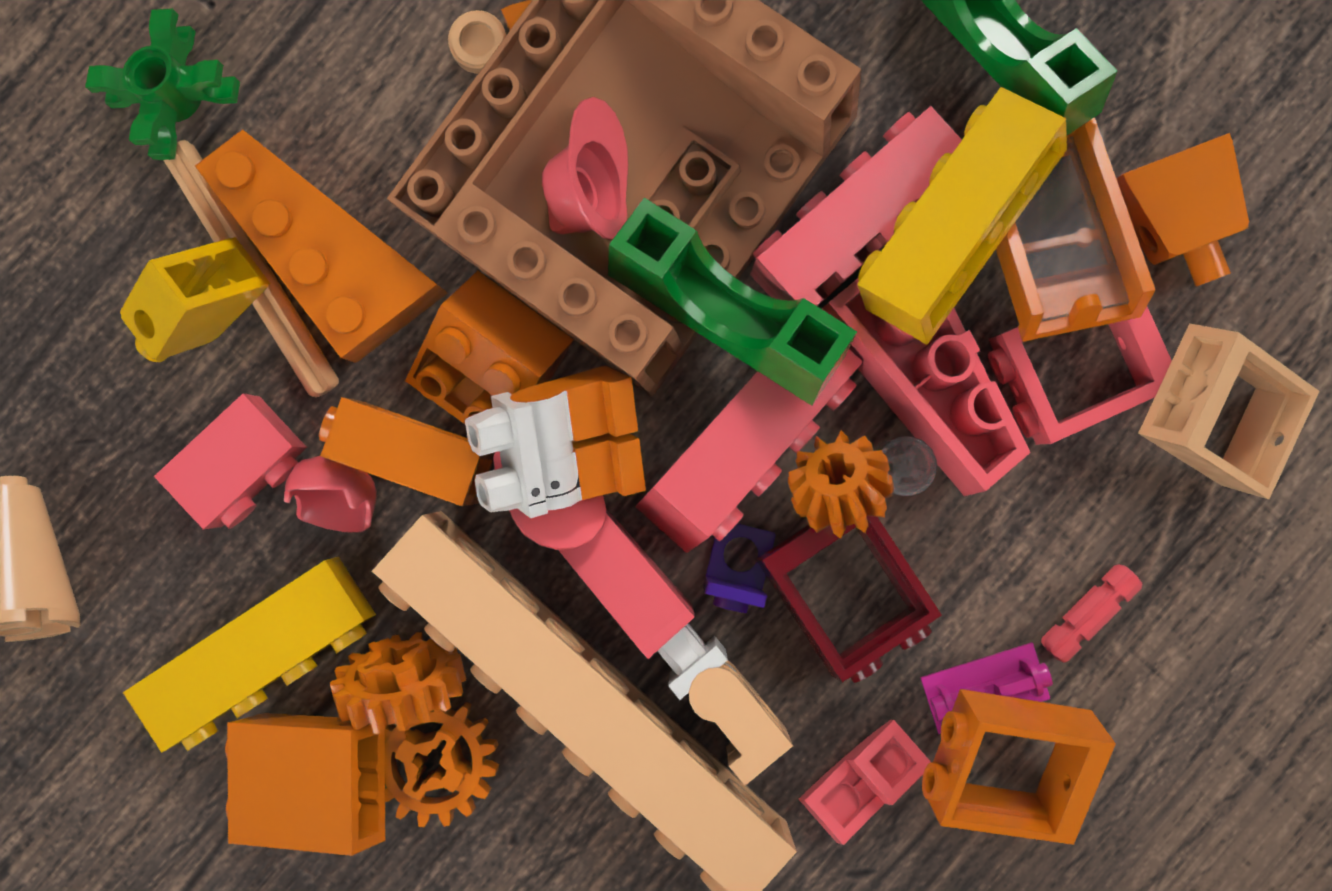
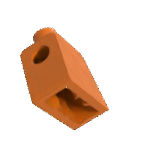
(1188, 206)

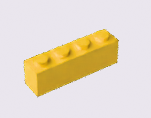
(962, 214)
(249, 654)

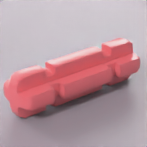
(1091, 613)

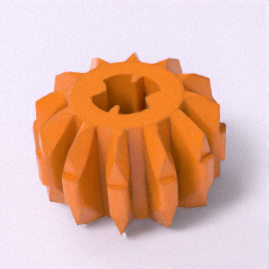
(840, 484)

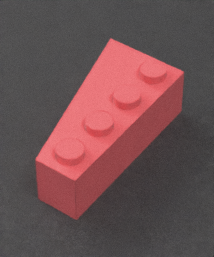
(857, 217)
(937, 393)
(738, 456)

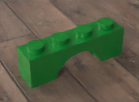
(1041, 66)
(674, 271)

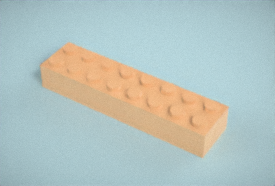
(585, 705)

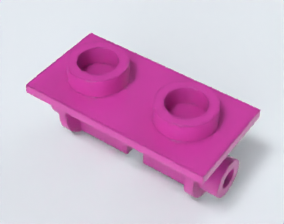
(1005, 673)

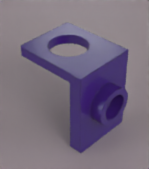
(734, 588)

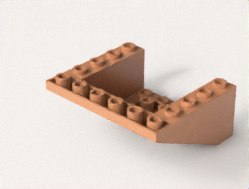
(720, 129)

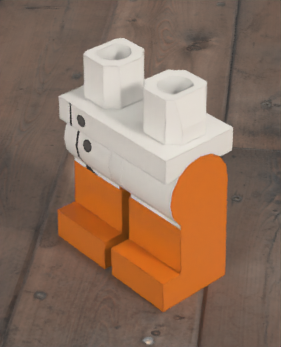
(559, 443)

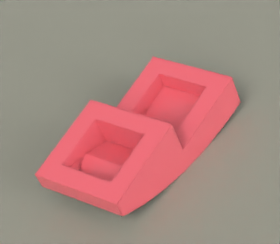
(864, 781)

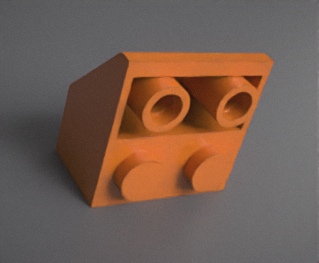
(484, 347)

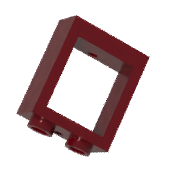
(864, 656)

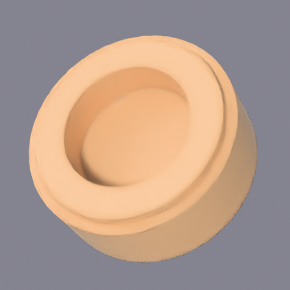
(474, 39)

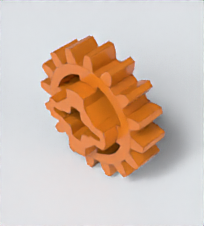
(397, 683)
(452, 774)

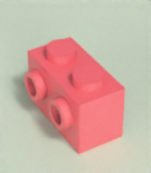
(232, 463)

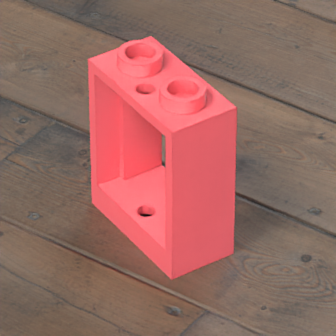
(1141, 350)

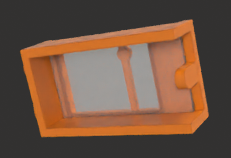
(1074, 248)

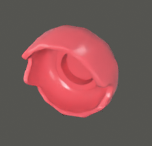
(332, 495)

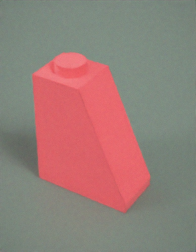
(631, 586)

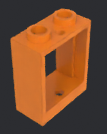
(403, 451)
(1066, 785)

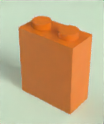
(305, 784)

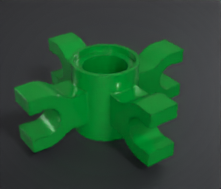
(163, 84)

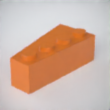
(327, 259)

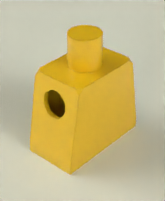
(191, 298)

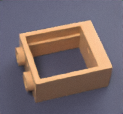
(1196, 393)

